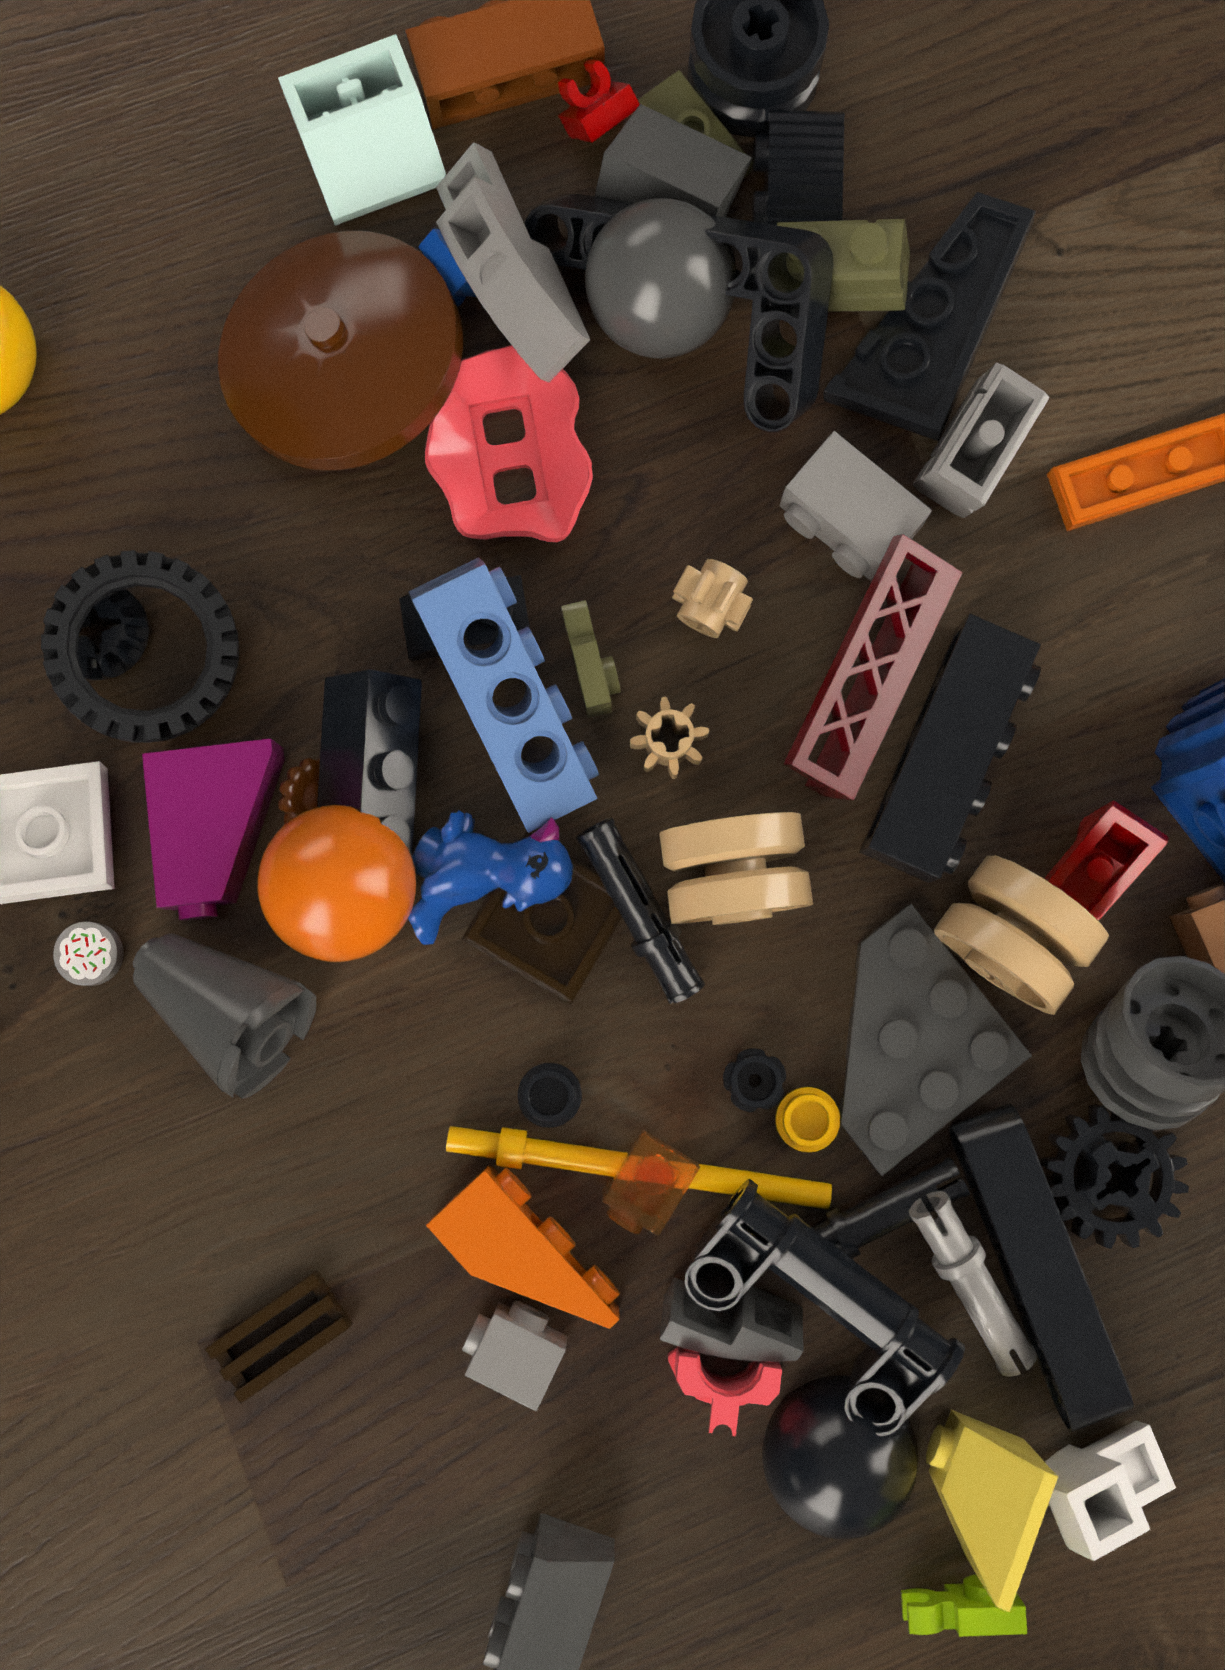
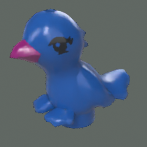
(467, 865)

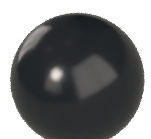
(834, 1470)

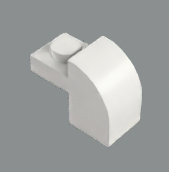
(1105, 1487)

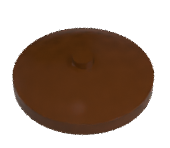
(340, 350)

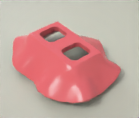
(467, 463)

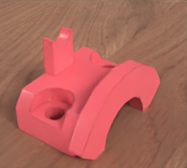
(755, 1385)

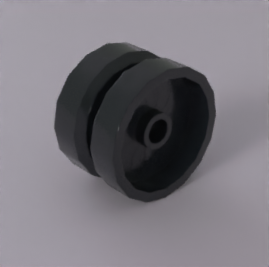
(756, 58)

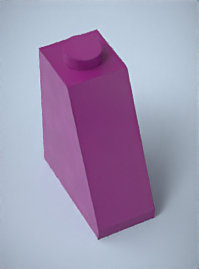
(207, 820)

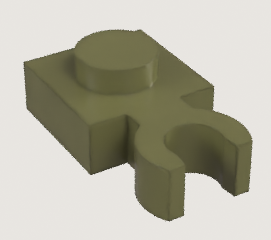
(595, 674)

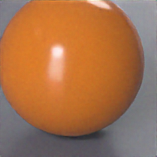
(336, 883)

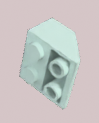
(364, 129)

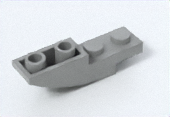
(506, 267)

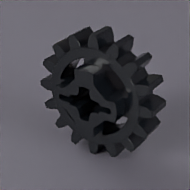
(1132, 1195)

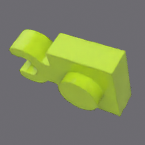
(962, 1608)

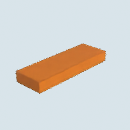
(1140, 473)

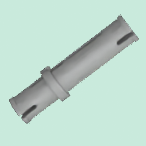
(961, 1262)

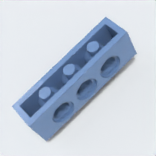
(539, 788)

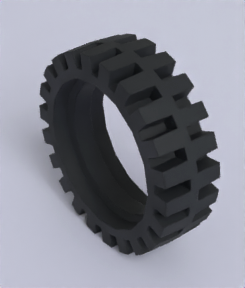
(119, 573)

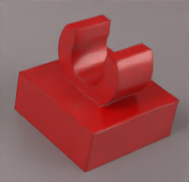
(599, 108)

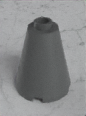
(224, 1010)

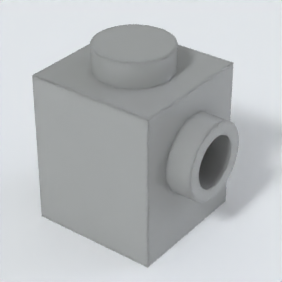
(515, 1352)

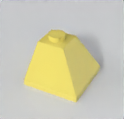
(993, 1496)

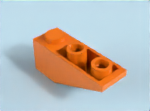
(509, 1246)

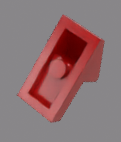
(1106, 857)

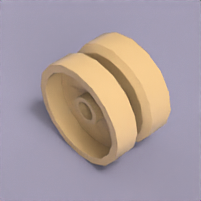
(736, 875)
(1021, 933)

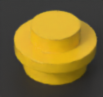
(807, 1119)

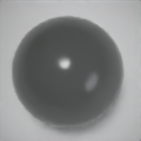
(659, 278)

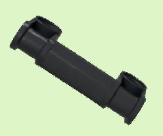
(902, 1350)

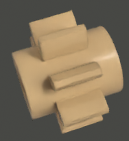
(712, 598)
(681, 725)

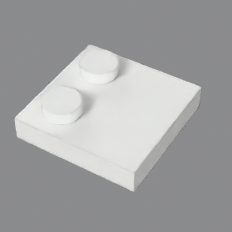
(55, 832)

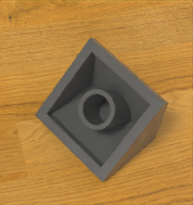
(671, 161)

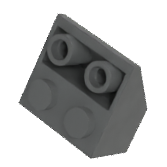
(553, 1596)

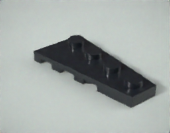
(921, 355)

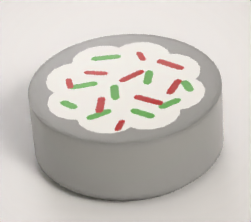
(88, 953)

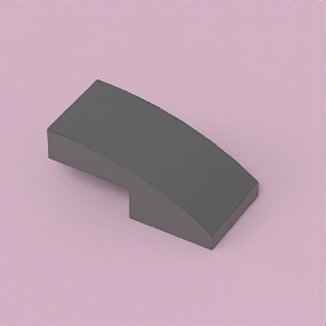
(752, 1330)

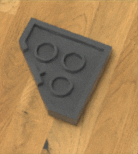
(916, 1042)

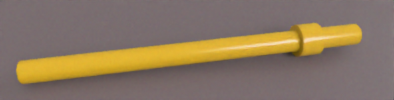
(514, 1148)

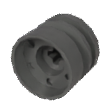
(1160, 1044)

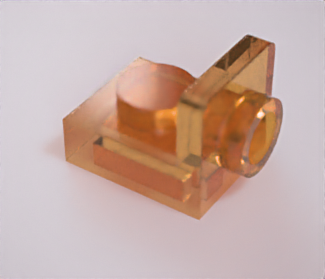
(648, 1185)

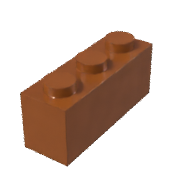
(502, 55)

